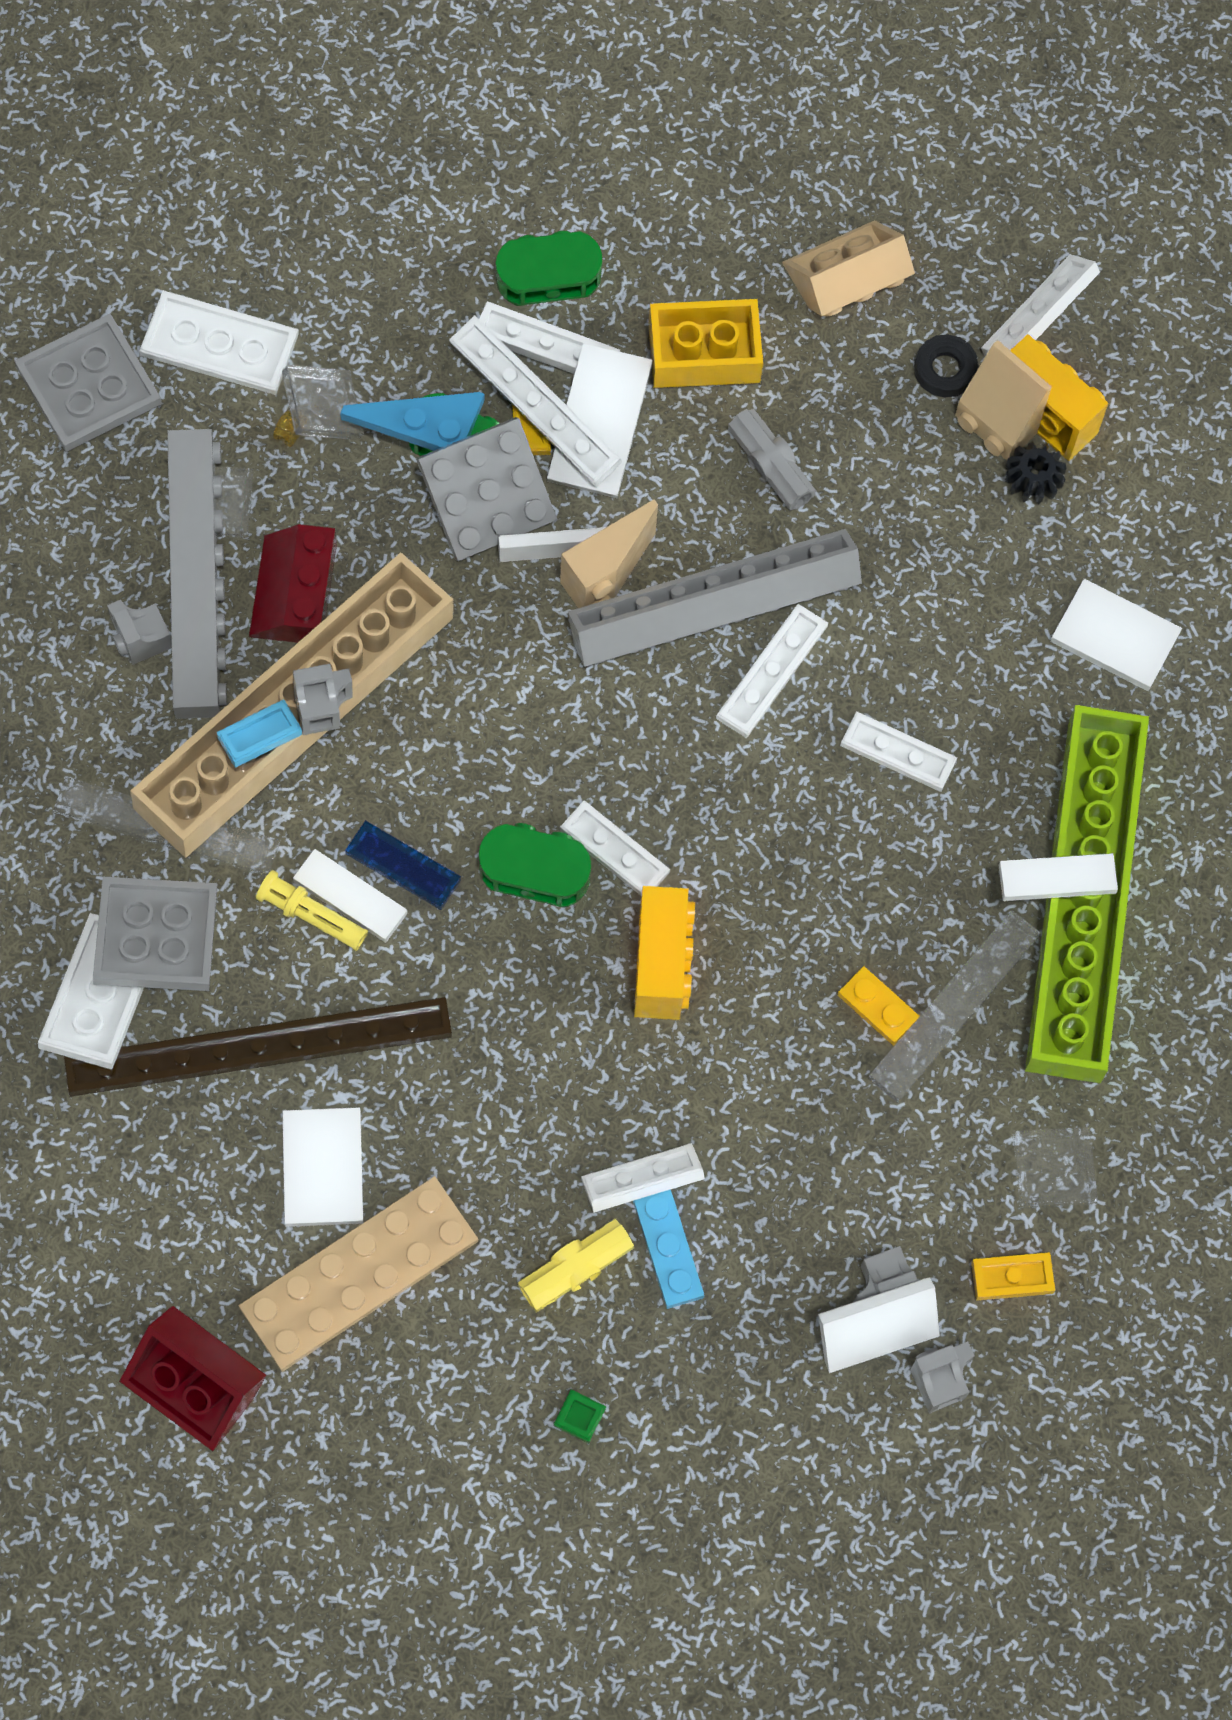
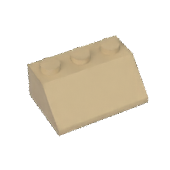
(850, 268)

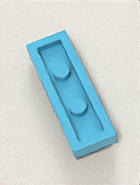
(668, 1249)

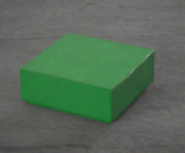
(579, 1416)

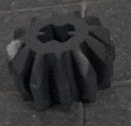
(1045, 482)

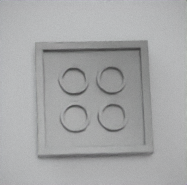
(88, 382)
(486, 488)
(155, 934)

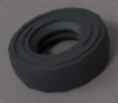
(950, 346)

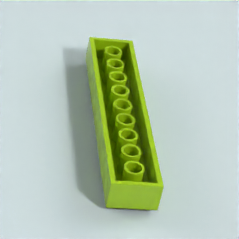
(1086, 933)

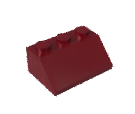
(293, 582)
(192, 1377)

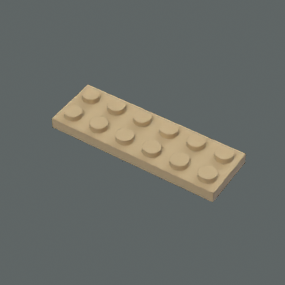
(358, 1273)

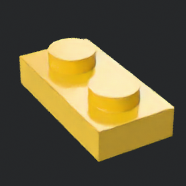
(878, 1005)
(1013, 1276)

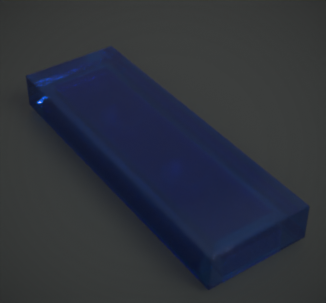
(403, 865)

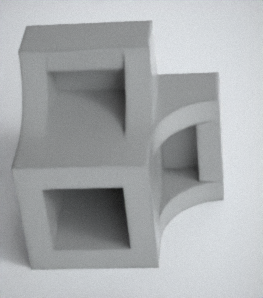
(139, 631)
(319, 696)
(885, 1272)
(941, 1375)

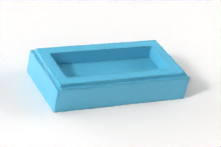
(259, 733)

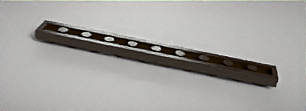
(263, 1046)

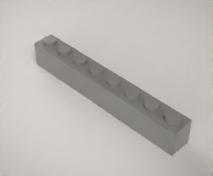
(194, 574)
(715, 597)

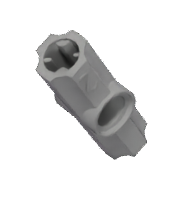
(772, 459)

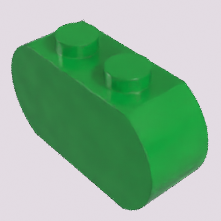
(548, 268)
(535, 864)

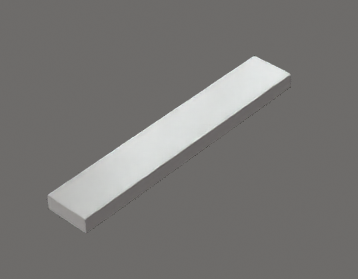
(535, 401)

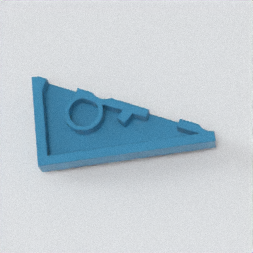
(420, 421)

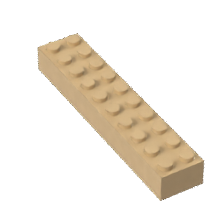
(367, 634)

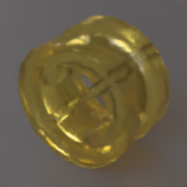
(285, 430)

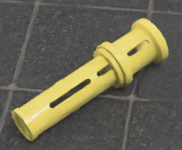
(291, 901)

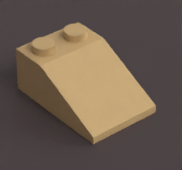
(1003, 402)
(605, 560)

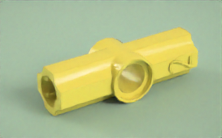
(575, 1265)

